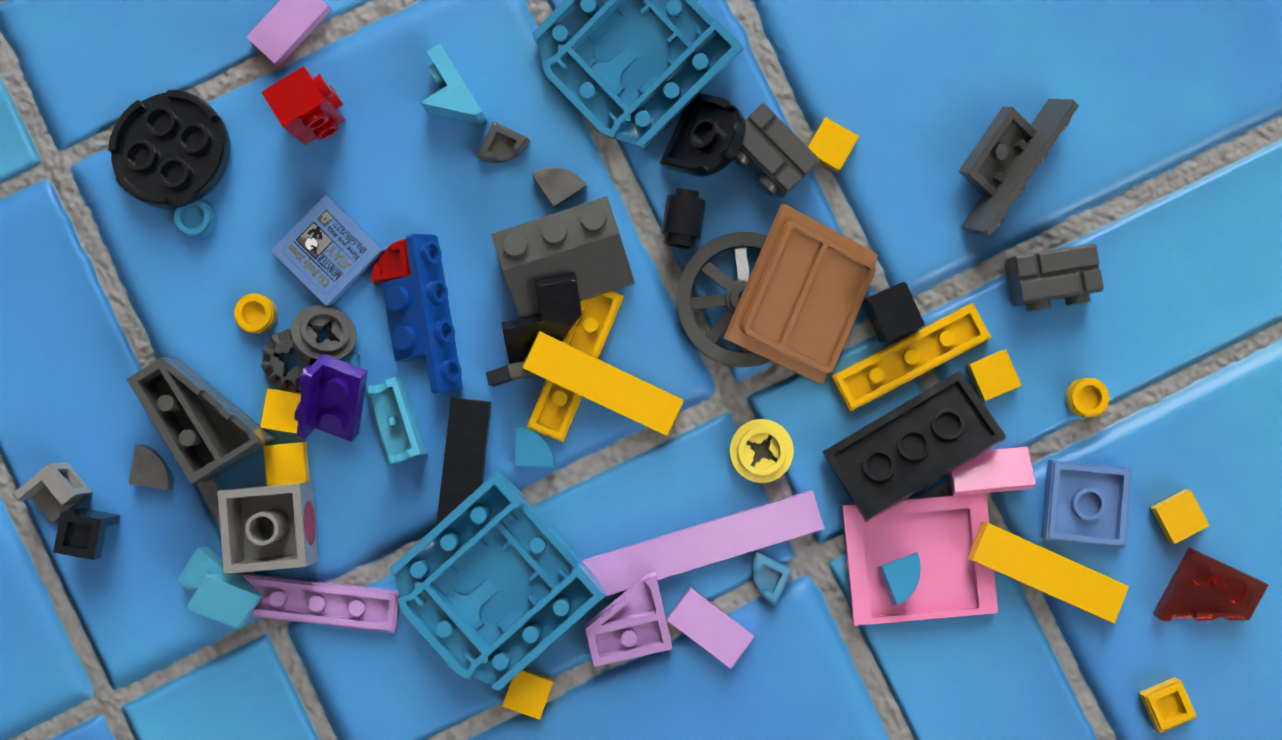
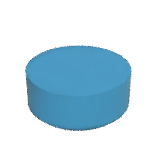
(195, 219)

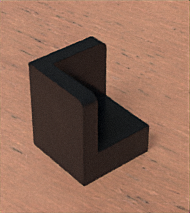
(893, 312)
(83, 532)

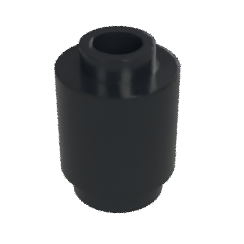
(683, 219)

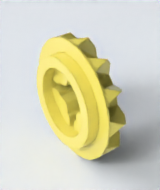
(779, 445)

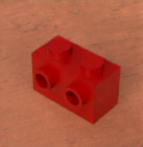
(305, 105)

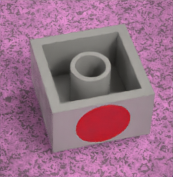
(268, 527)

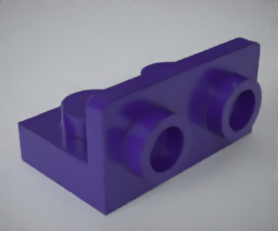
(331, 398)

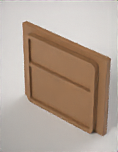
(802, 295)

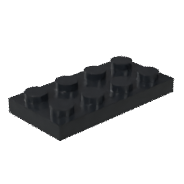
(913, 446)

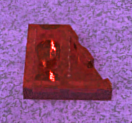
(1209, 590)

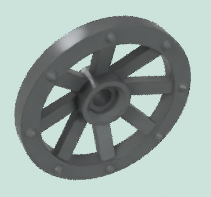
(730, 299)

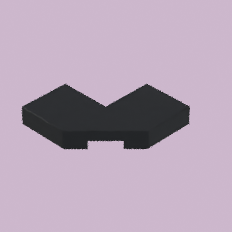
(559, 312)

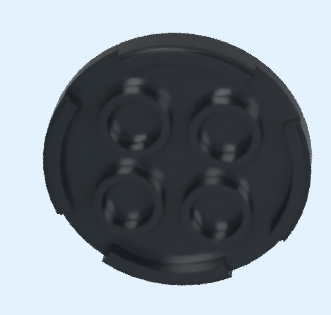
(169, 149)

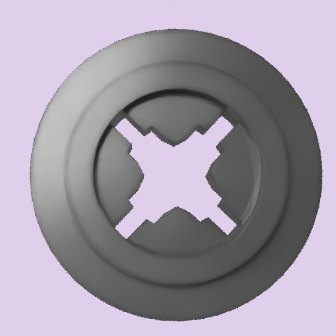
(314, 321)
(276, 368)

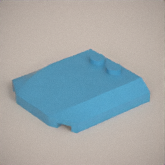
(633, 61)
(493, 585)

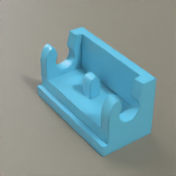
(395, 420)

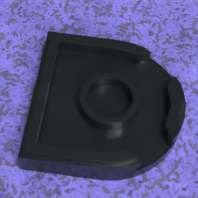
(705, 137)

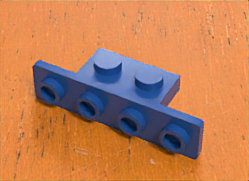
(422, 316)

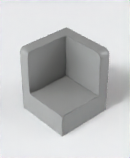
(54, 490)

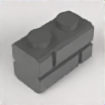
(774, 153)
(1054, 275)

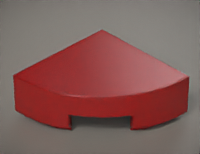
(392, 263)

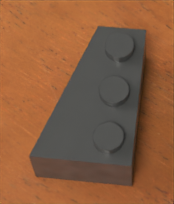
(196, 419)

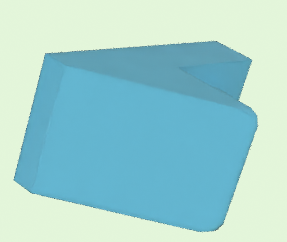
(454, 99)
(215, 594)

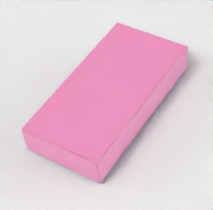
(994, 472)

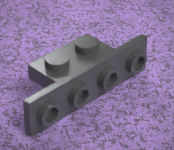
(1008, 158)

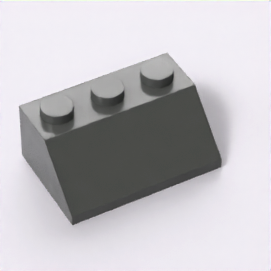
(566, 242)

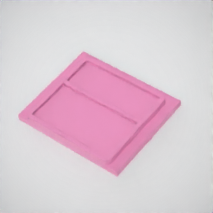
(943, 535)

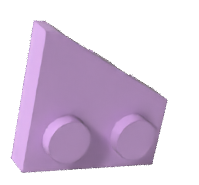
(630, 625)

